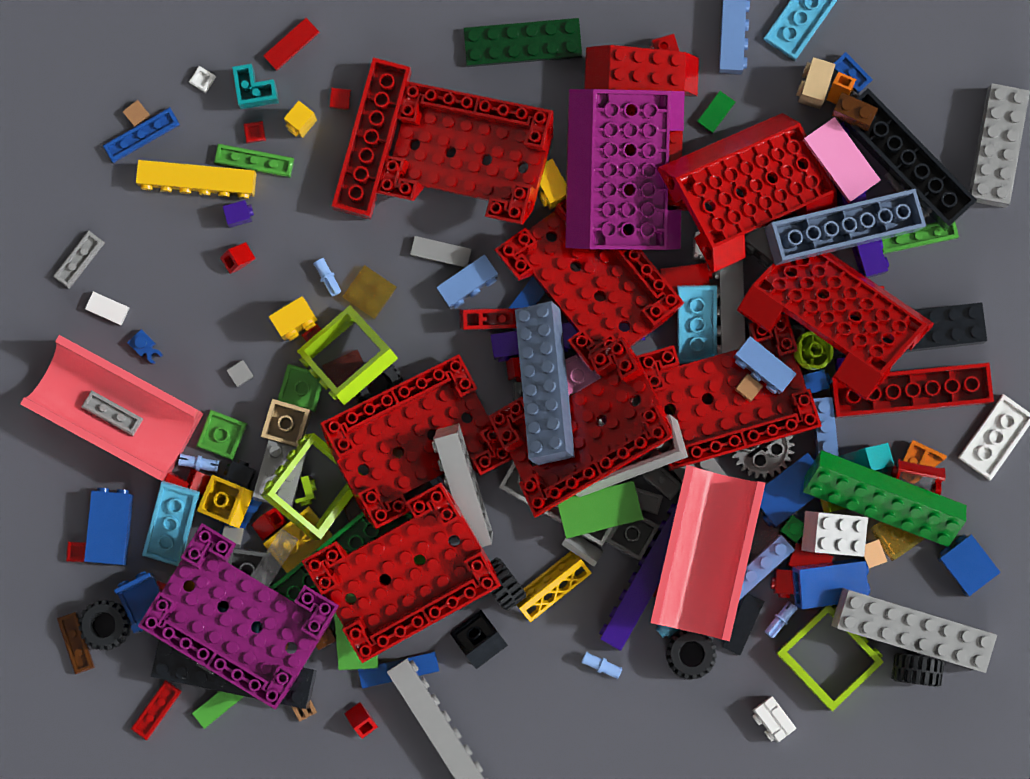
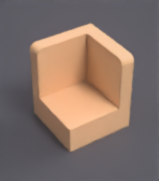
(874, 554)

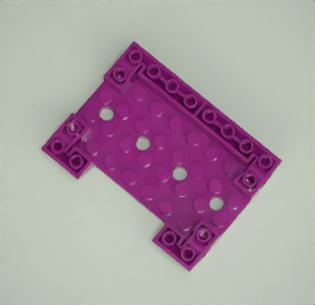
(601, 169)
(226, 639)

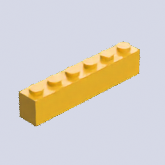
(196, 178)

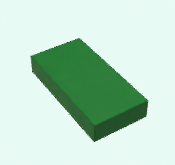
(716, 112)

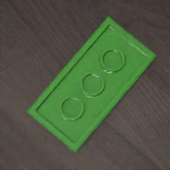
(600, 510)
(346, 655)

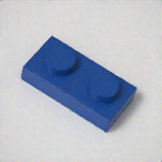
(849, 67)

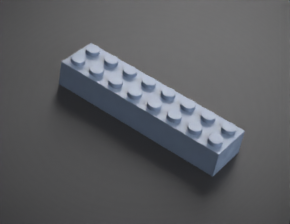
(844, 226)
(544, 383)

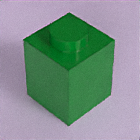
(792, 529)

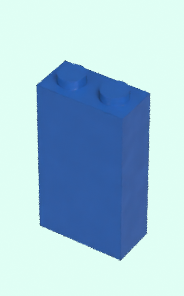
(785, 492)
(109, 527)
(822, 583)

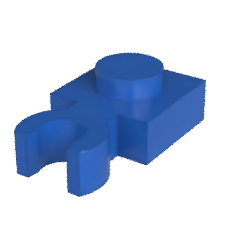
(143, 345)

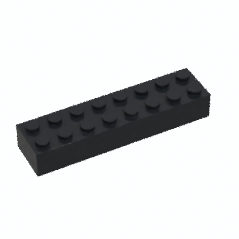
(912, 164)
(952, 328)
(177, 667)

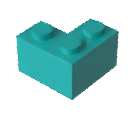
(250, 92)
(874, 457)

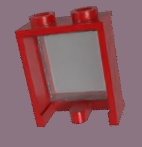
(920, 475)

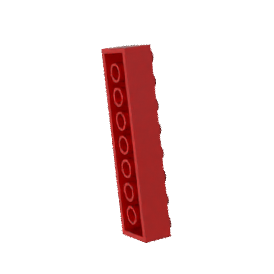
(371, 138)
(918, 391)

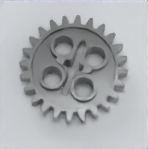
(772, 461)

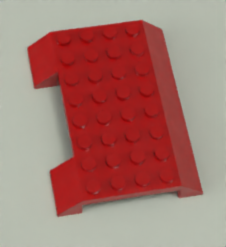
(643, 69)

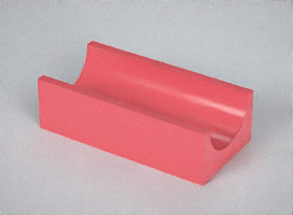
(76, 372)
(707, 553)

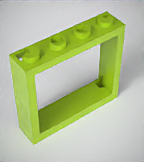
(361, 377)
(282, 472)
(862, 641)

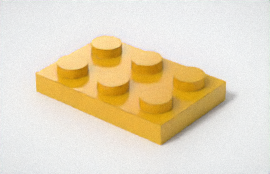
(305, 545)

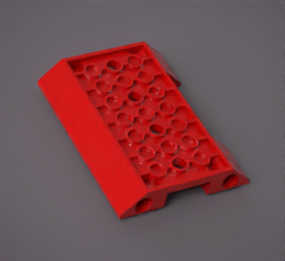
(476, 129)
(743, 164)
(626, 277)
(848, 294)
(401, 420)
(730, 420)
(597, 449)
(416, 592)

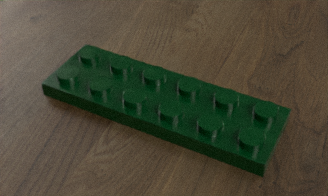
(522, 42)

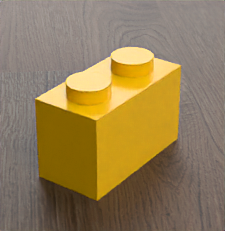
(300, 120)

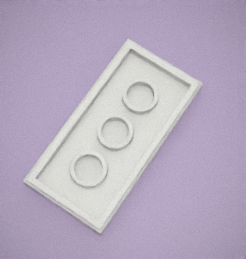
(996, 437)

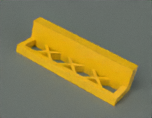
(549, 583)

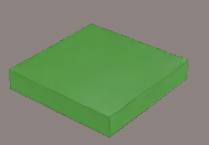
(300, 388)
(221, 434)

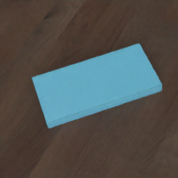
(797, 25)
(697, 323)
(170, 523)

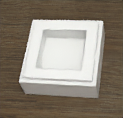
(202, 79)

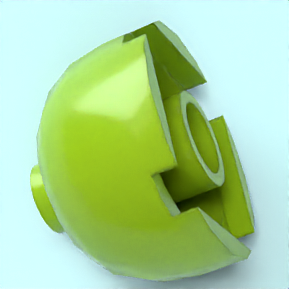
(812, 351)

